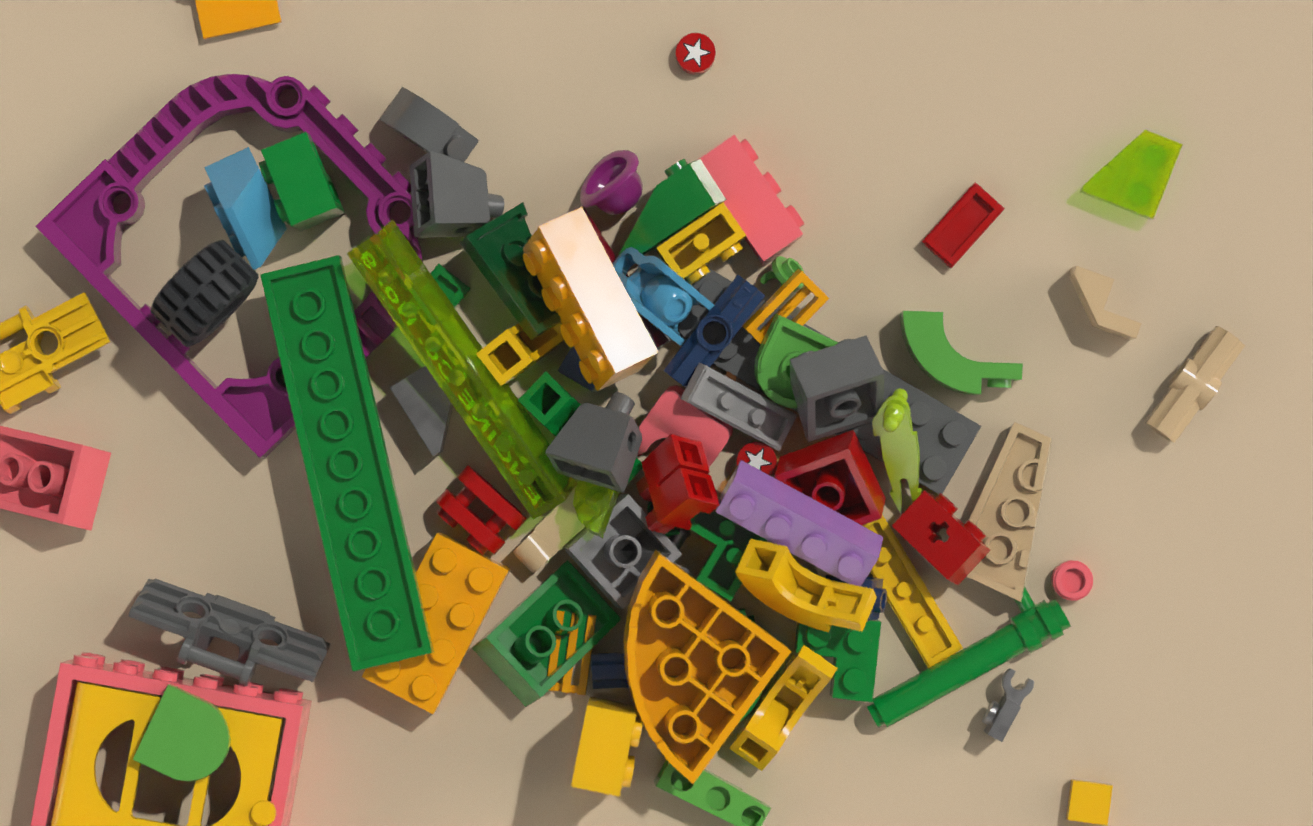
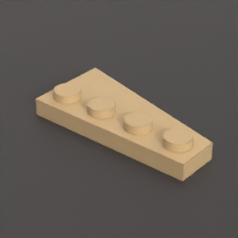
(1010, 510)

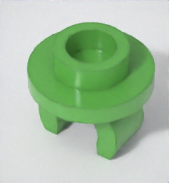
(782, 270)

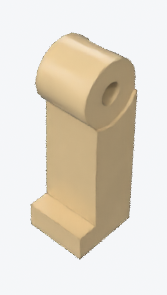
(549, 535)

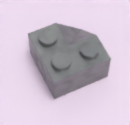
(622, 553)

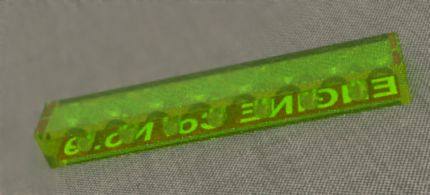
(450, 356)

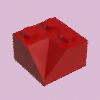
(835, 476)

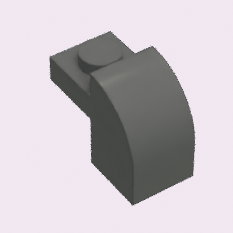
(428, 126)

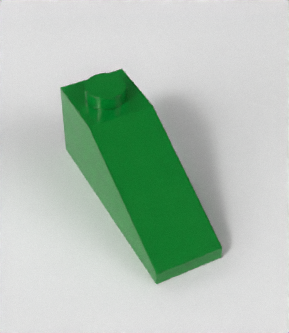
(674, 205)

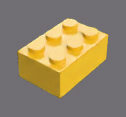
(604, 747)

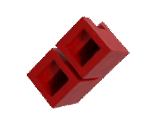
(676, 484)

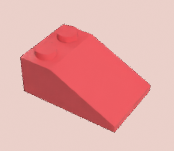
(50, 477)

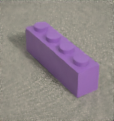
(800, 524)

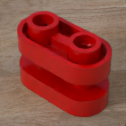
(482, 535)

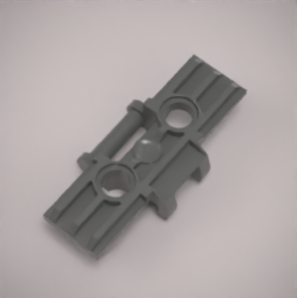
(164, 605)

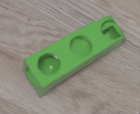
(714, 796)

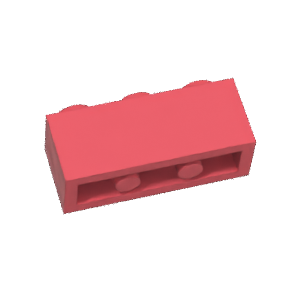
(753, 198)

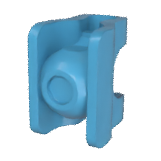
(658, 291)

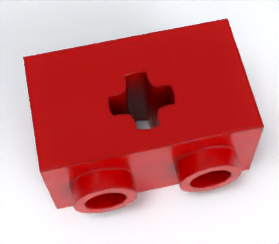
(921, 528)

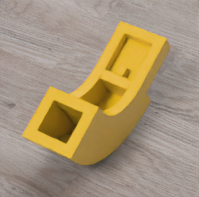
(515, 352)
(799, 594)
(782, 707)

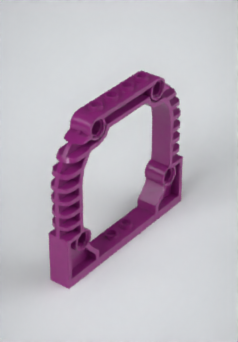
(91, 231)

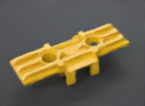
(25, 366)

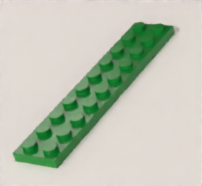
(346, 463)

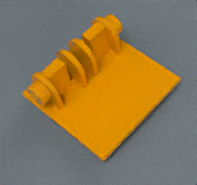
(233, 16)

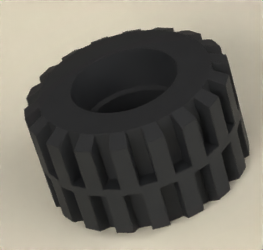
(204, 293)

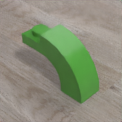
(935, 356)

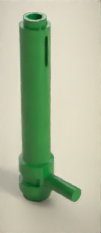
(1023, 634)

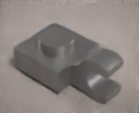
(1002, 714)

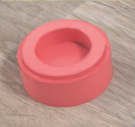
(1072, 580)

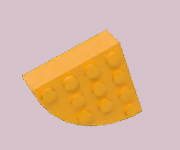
(692, 664)

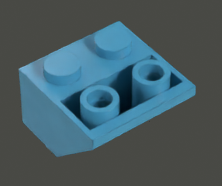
(244, 206)

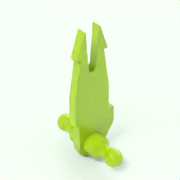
(898, 445)

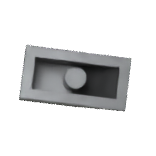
(426, 407)

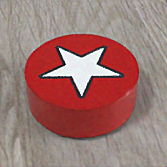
(695, 53)
(759, 456)

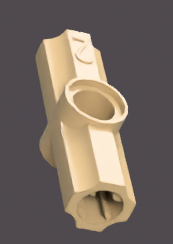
(1195, 384)

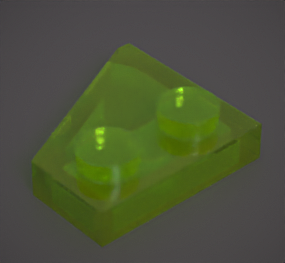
(1136, 175)

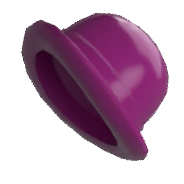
(613, 183)

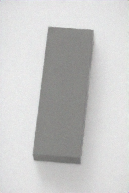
(738, 406)

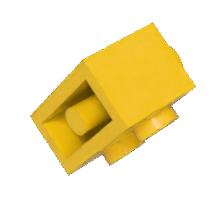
(701, 243)

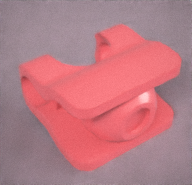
(682, 419)

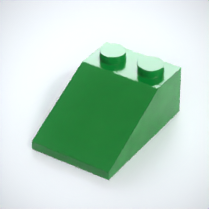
(524, 639)

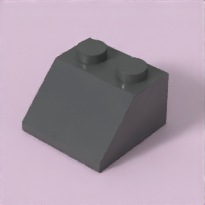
(837, 387)

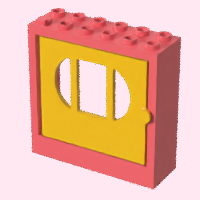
(88, 713)

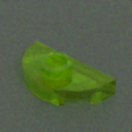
(594, 506)

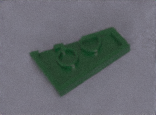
(499, 257)

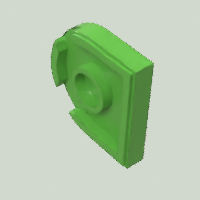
(772, 363)
(184, 737)

